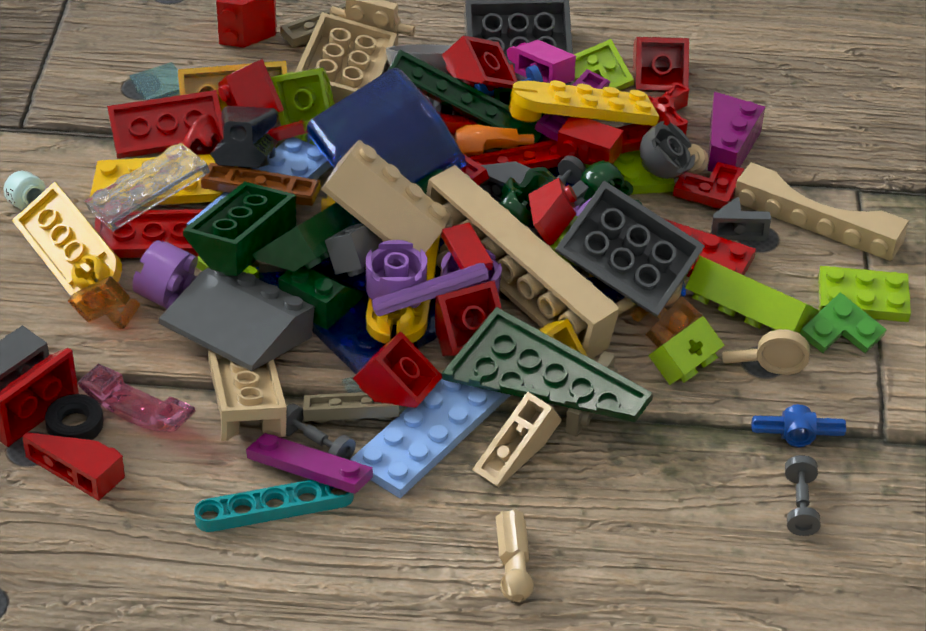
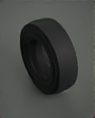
(71, 405)

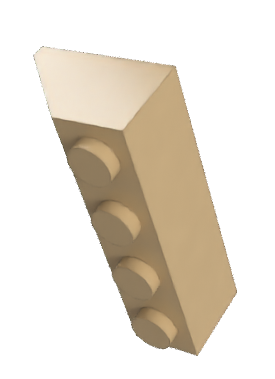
(385, 199)

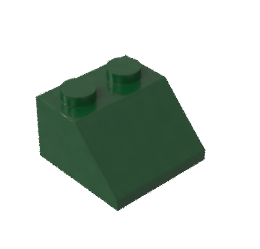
(324, 291)

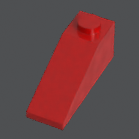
(77, 461)

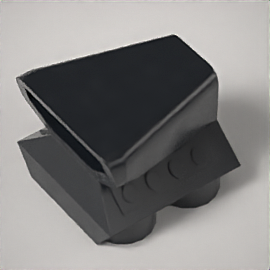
(246, 137)

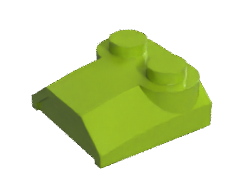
(303, 94)

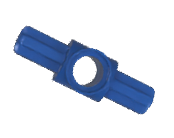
(798, 425)

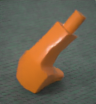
(477, 138)

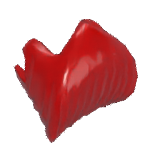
(203, 135)

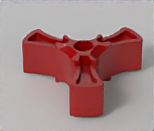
(670, 103)

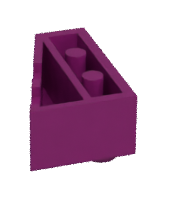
(733, 129)

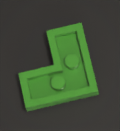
(844, 319)

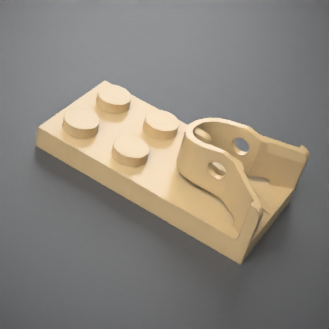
(247, 396)

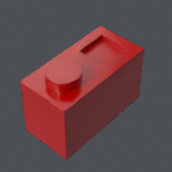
(589, 140)

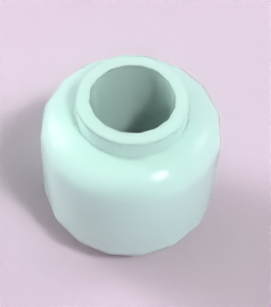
(23, 188)

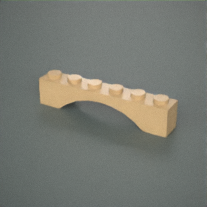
(867, 231)

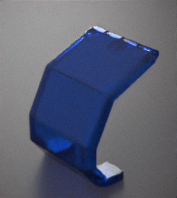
(392, 120)

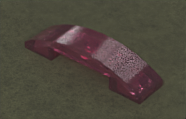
(132, 404)

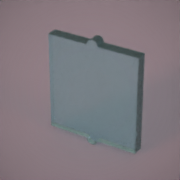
(157, 82)

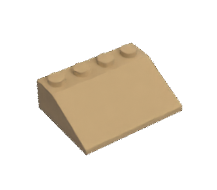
(348, 52)

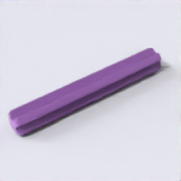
(430, 289)

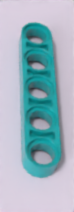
(260, 512)

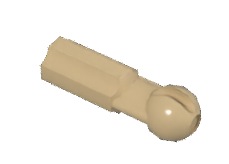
(514, 554)

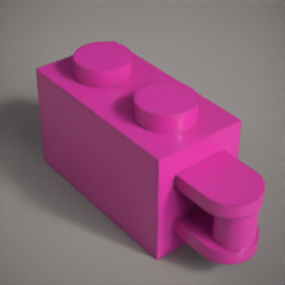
(551, 61)

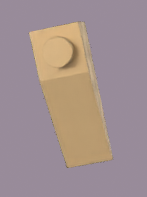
(518, 440)

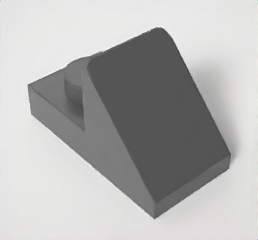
(740, 225)

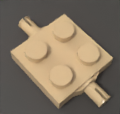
(375, 13)

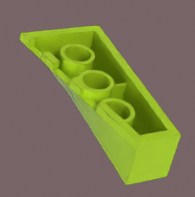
(748, 297)

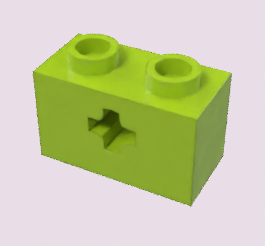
(687, 350)

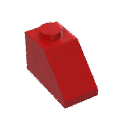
(552, 209)

